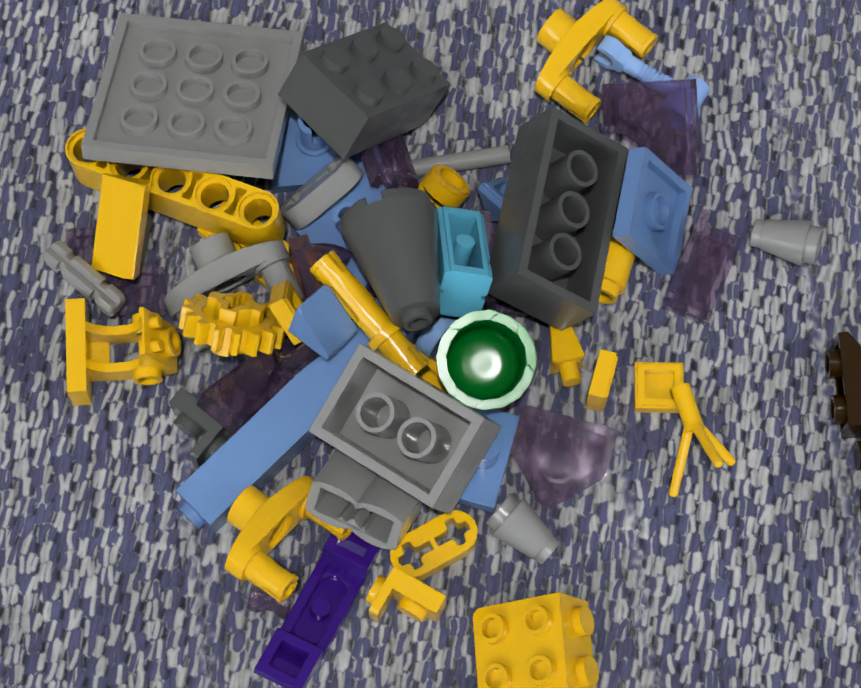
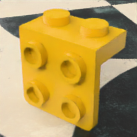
(535, 643)

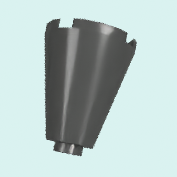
(398, 253)

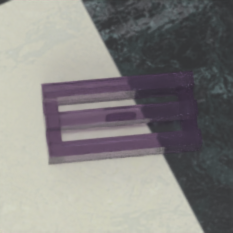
(380, 167)

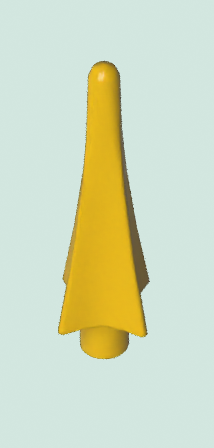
(565, 355)

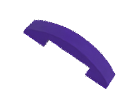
(318, 612)

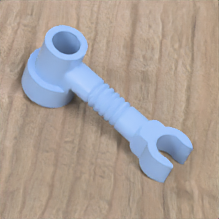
(617, 57)

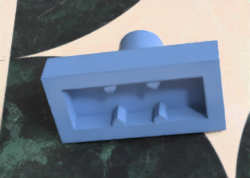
(487, 480)

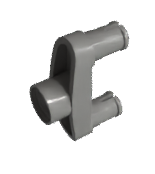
(225, 268)

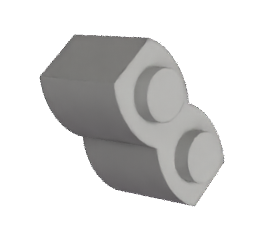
(361, 500)

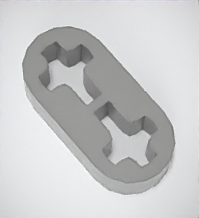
(321, 192)

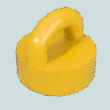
(445, 186)

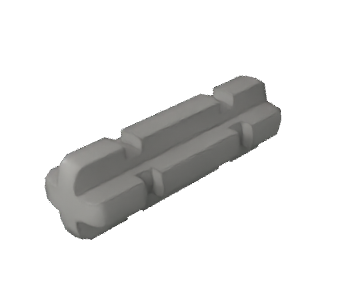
(84, 278)

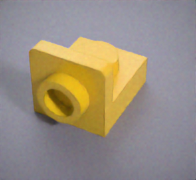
(414, 597)

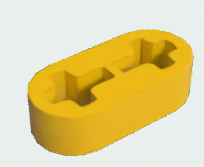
(439, 556)

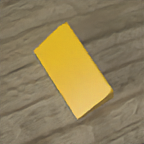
(121, 225)

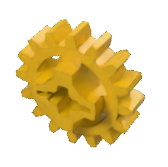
(231, 324)

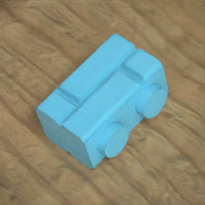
(463, 261)

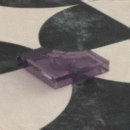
(657, 117)

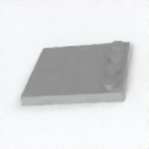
(193, 96)

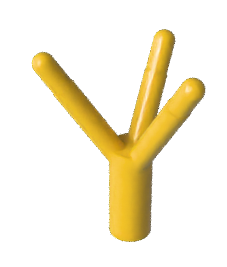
(693, 424)

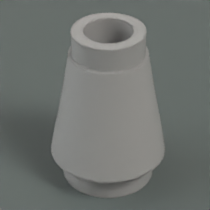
(788, 239)
(522, 529)

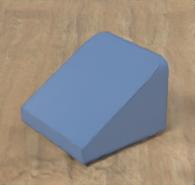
(322, 323)

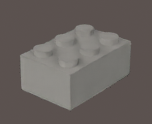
(405, 429)

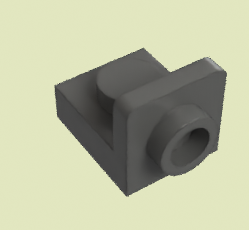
(196, 422)

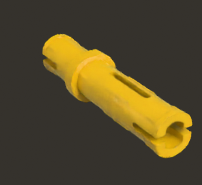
(367, 313)

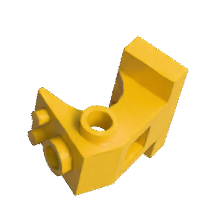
(89, 350)

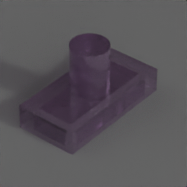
(243, 391)

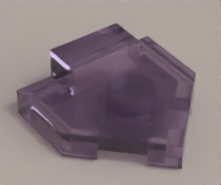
(561, 454)

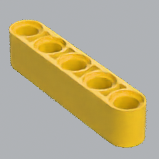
(194, 199)

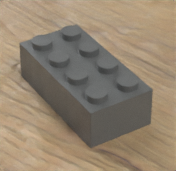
(557, 219)

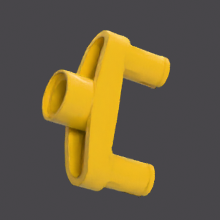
(574, 38)
(263, 525)

